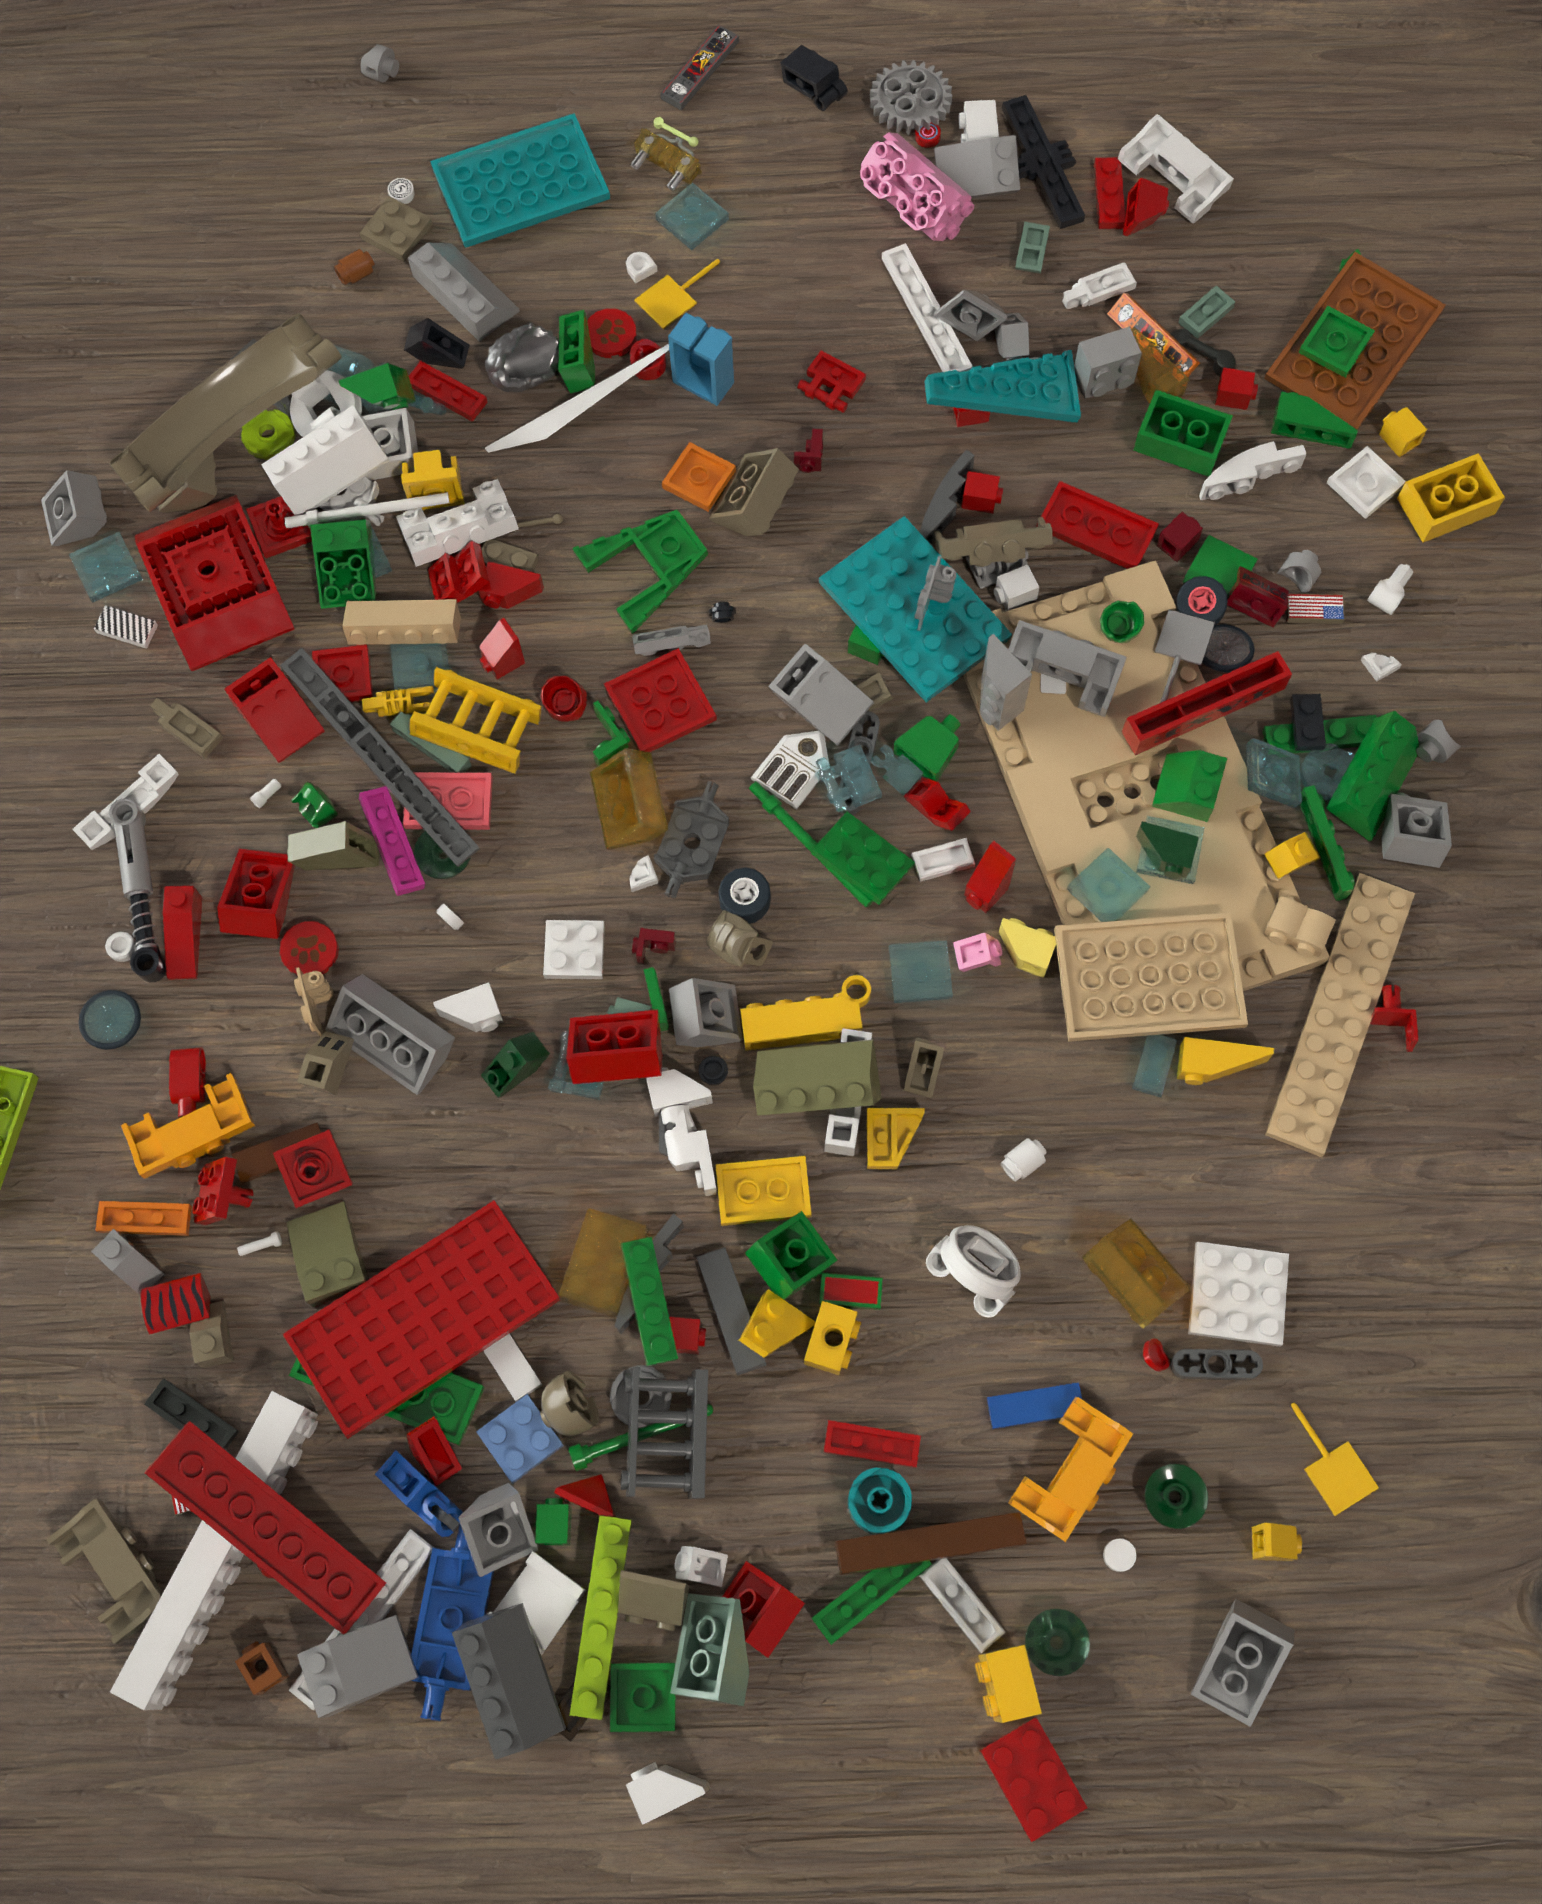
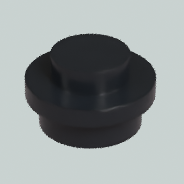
(722, 612)
(713, 1070)

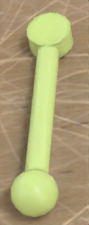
(659, 123)

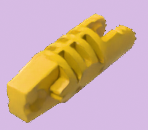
(396, 701)

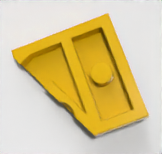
(774, 1325)

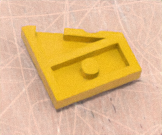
(890, 1135)

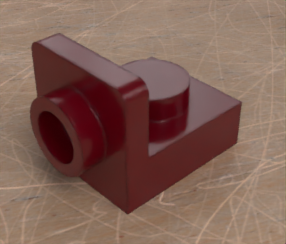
(812, 458)
(657, 940)

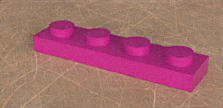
(391, 841)

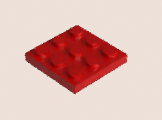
(660, 701)

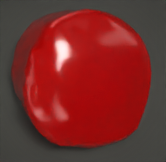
(564, 698)

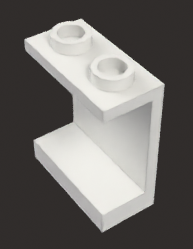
(546, 1596)

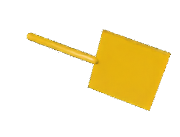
(668, 300)
(1339, 1474)

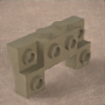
(994, 542)
(116, 1562)

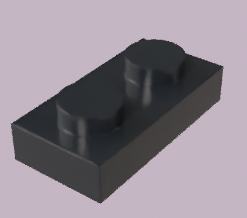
(1307, 722)

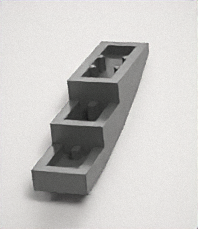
(943, 504)
(663, 1255)
(729, 1308)

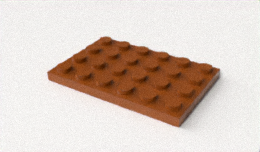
(1383, 303)

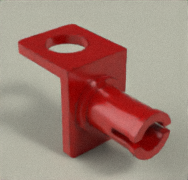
(1394, 1015)

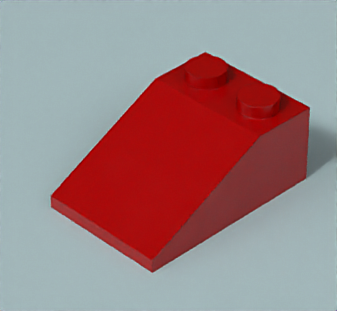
(256, 894)

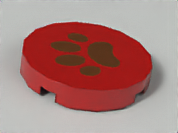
(611, 332)
(309, 947)

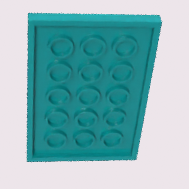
(520, 180)
(881, 593)

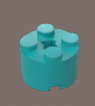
(897, 1506)

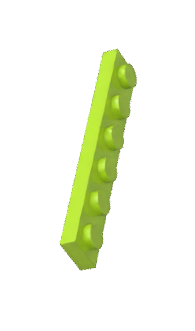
(600, 1618)

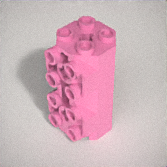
(915, 187)

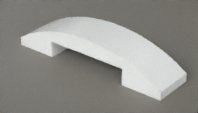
(144, 792)

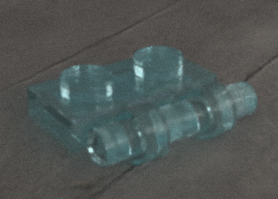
(856, 774)

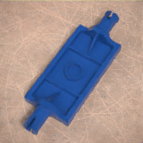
(449, 1599)

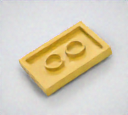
(763, 1190)

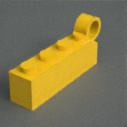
(805, 1020)

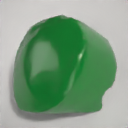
(315, 805)

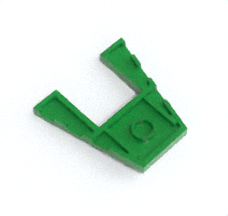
(668, 548)

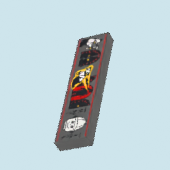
(699, 67)

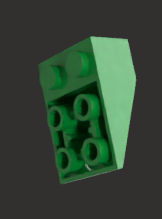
(344, 562)

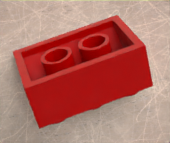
(614, 1047)

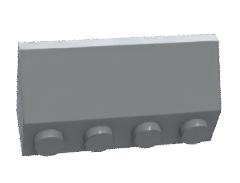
(461, 288)
(390, 1033)

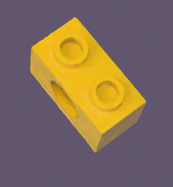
(832, 1319)

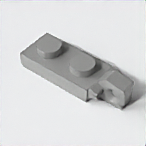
(671, 639)

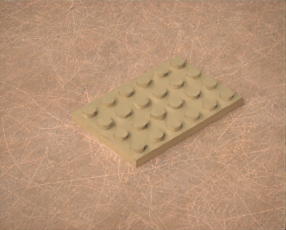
(1150, 976)

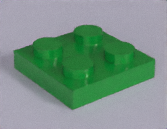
(1336, 341)
(642, 1697)

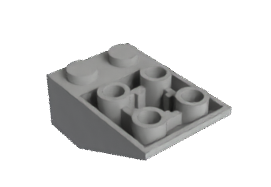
(820, 694)

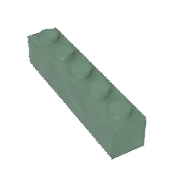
(445, 757)

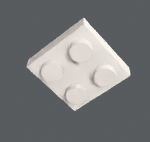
(1366, 482)
(574, 949)

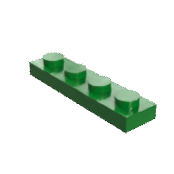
(1342, 732)
(1323, 833)
(649, 1301)
(864, 1598)

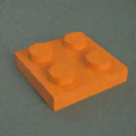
(698, 476)

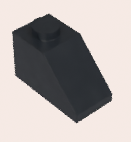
(436, 345)

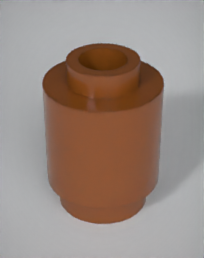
(354, 267)

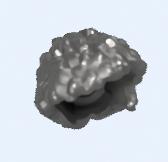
(523, 358)

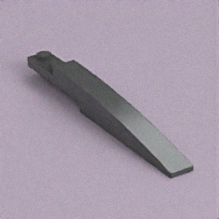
(380, 757)

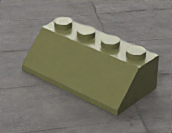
(816, 1077)

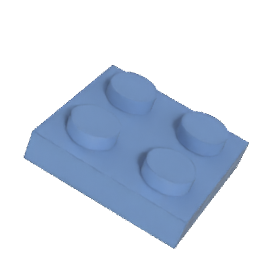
(519, 1439)

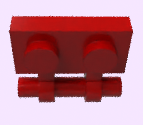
(834, 374)

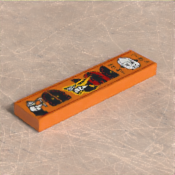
(1130, 314)

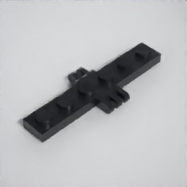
(1044, 161)

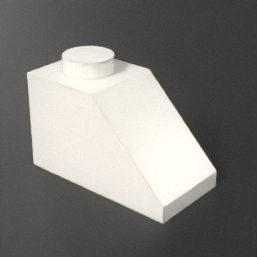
(472, 1009)
(676, 1089)

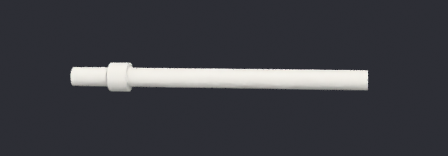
(315, 517)

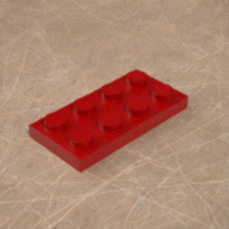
(1098, 526)

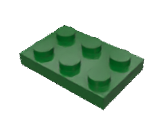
(863, 858)

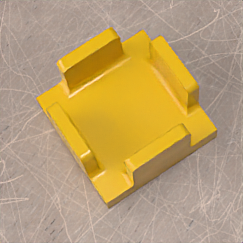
(432, 478)

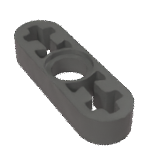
(1239, 1357)

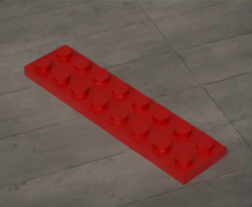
(265, 1527)

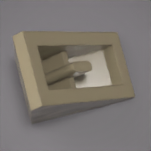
(924, 1067)

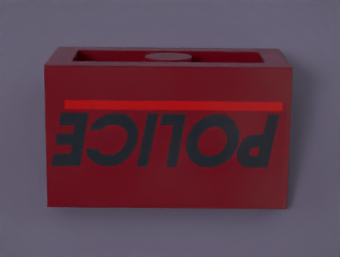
(1258, 597)

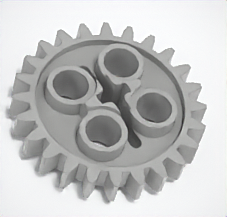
(910, 96)

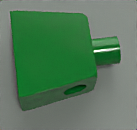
(930, 745)

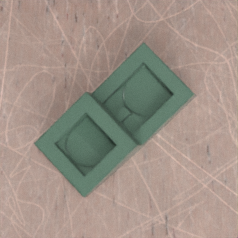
(1032, 247)

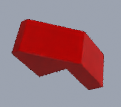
(935, 805)

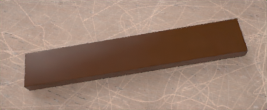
(930, 1543)

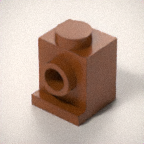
(248, 1666)

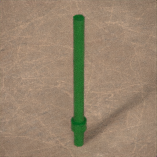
(773, 806)

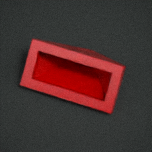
(433, 1451)
(588, 1494)

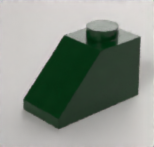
(1168, 849)

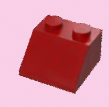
(765, 1607)

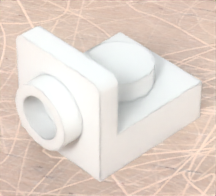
(700, 1566)

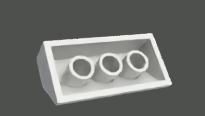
(325, 462)
(663, 1790)

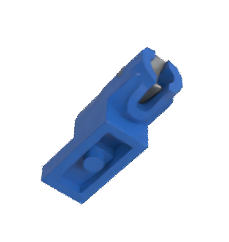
(420, 1494)

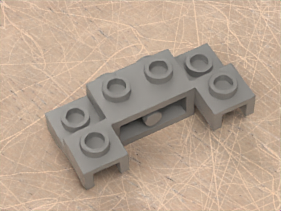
(1071, 662)

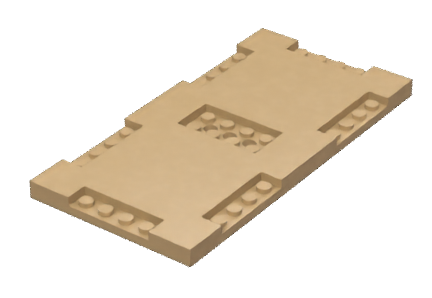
(1068, 757)

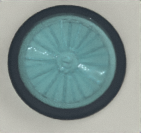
(109, 1019)

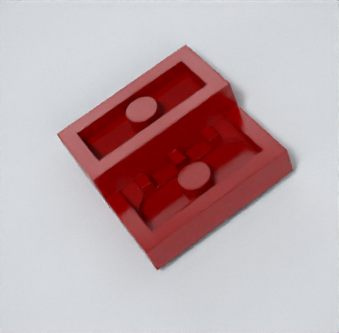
(459, 575)

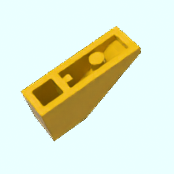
(1209, 1059)

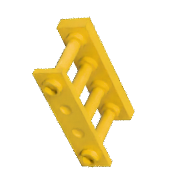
(467, 743)

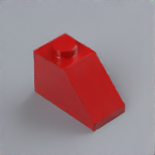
(1144, 205)
(509, 586)
(501, 650)

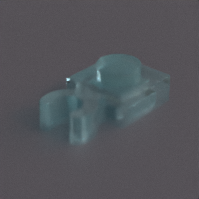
(900, 772)

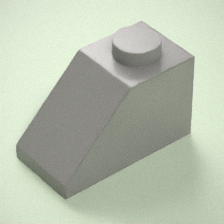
(1013, 337)
(127, 1262)

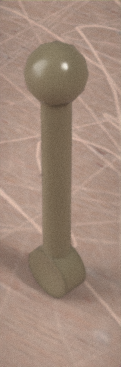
(557, 519)

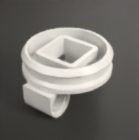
(307, 397)
(953, 1257)

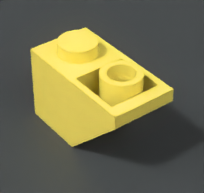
(1028, 947)

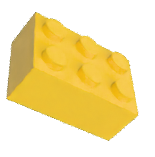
(1450, 497)
(1008, 1684)

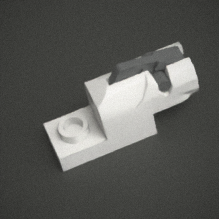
(685, 1147)

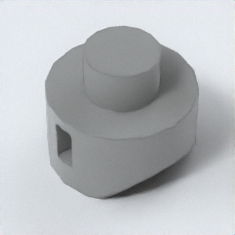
(382, 60)
(1301, 569)
(1436, 743)

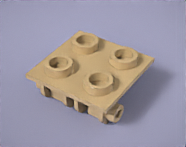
(314, 990)

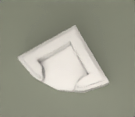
(1380, 665)
(643, 875)

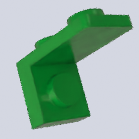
(619, 741)

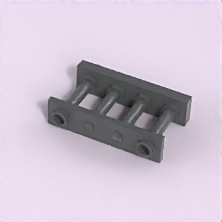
(692, 1449)

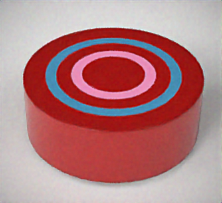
(928, 138)

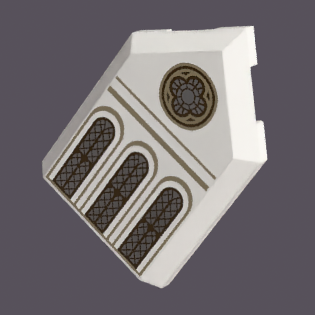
(791, 767)

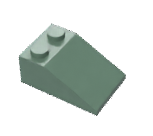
(712, 1651)

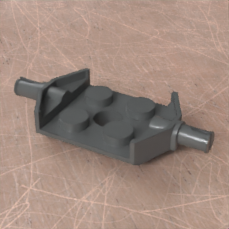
(698, 819)

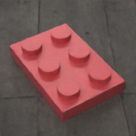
(462, 794)

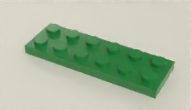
(449, 1400)

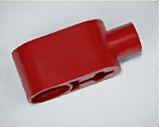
(187, 1078)

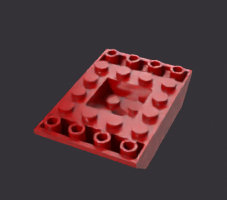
(220, 610)

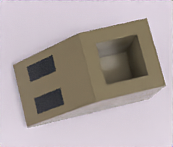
(326, 1063)

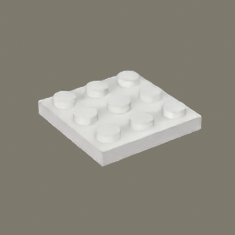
(1238, 1294)

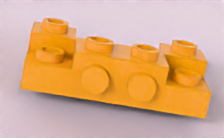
(191, 1135)
(1080, 1475)

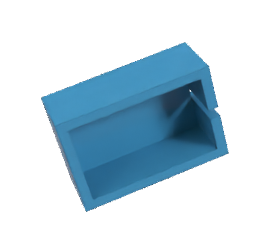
(701, 358)

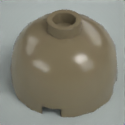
(567, 1407)

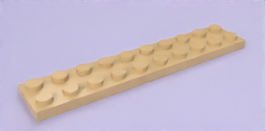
(1340, 1015)

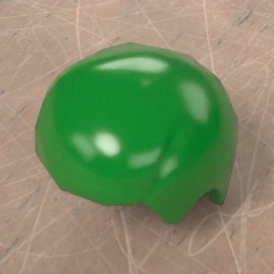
(1122, 621)

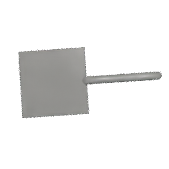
(1183, 639)

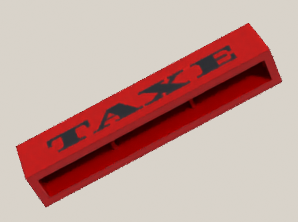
(1206, 703)

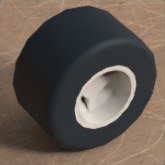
(744, 885)

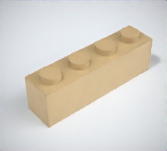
(401, 622)

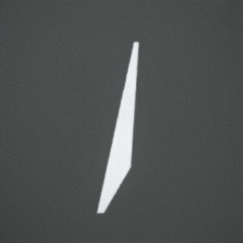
(552, 421)

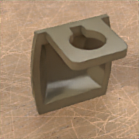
(734, 939)

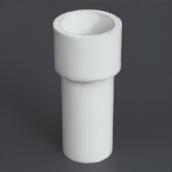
(265, 793)

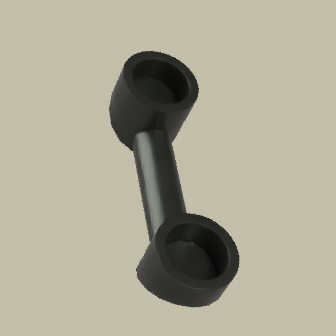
(1222, 358)

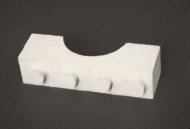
(844, 1122)

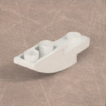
(1241, 471)

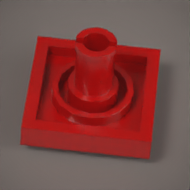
(271, 529)
(313, 1168)
(217, 1192)

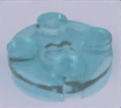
(1314, 766)

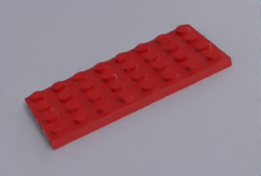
(420, 1318)

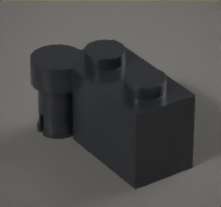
(813, 77)

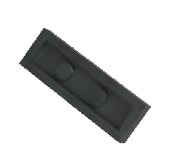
(180, 1408)

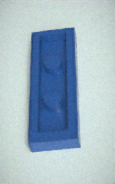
(1031, 1405)

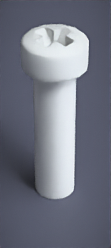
(274, 1239)

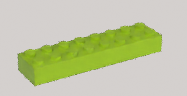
(15, 1098)

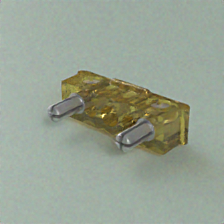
(667, 156)

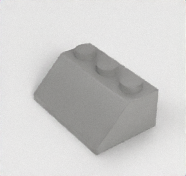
(1002, 685)

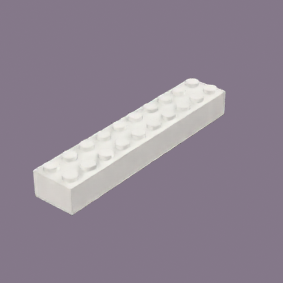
(208, 1566)

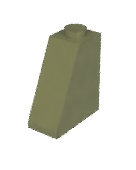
(333, 848)

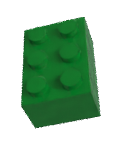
(1182, 433)

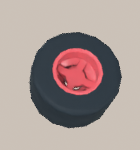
(1205, 593)

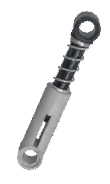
(137, 886)

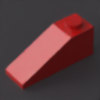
(990, 878)
(182, 931)

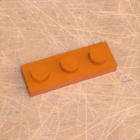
(144, 1218)

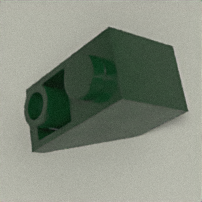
(515, 1063)

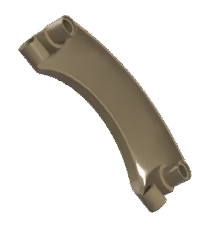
(219, 406)

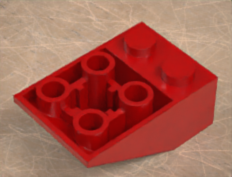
(274, 710)

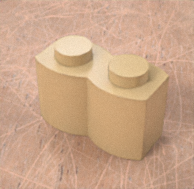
(1299, 927)

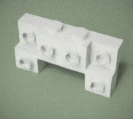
(1180, 163)
(453, 529)

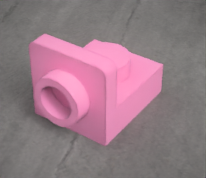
(977, 952)

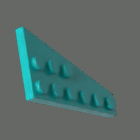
(1014, 387)

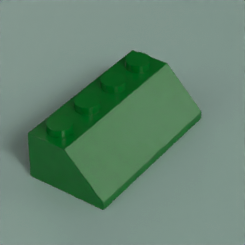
(1375, 774)

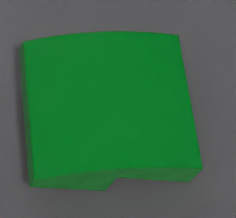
(1219, 562)

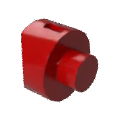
(642, 349)

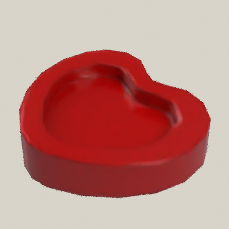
(1155, 1355)

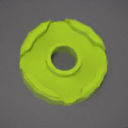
(268, 447)

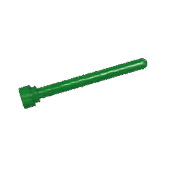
(583, 1454)

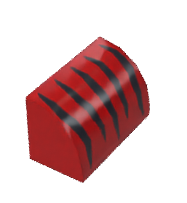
(175, 1303)

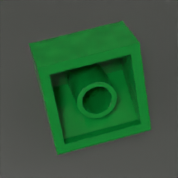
(382, 386)
(1190, 783)
(790, 1256)

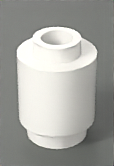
(1024, 1159)

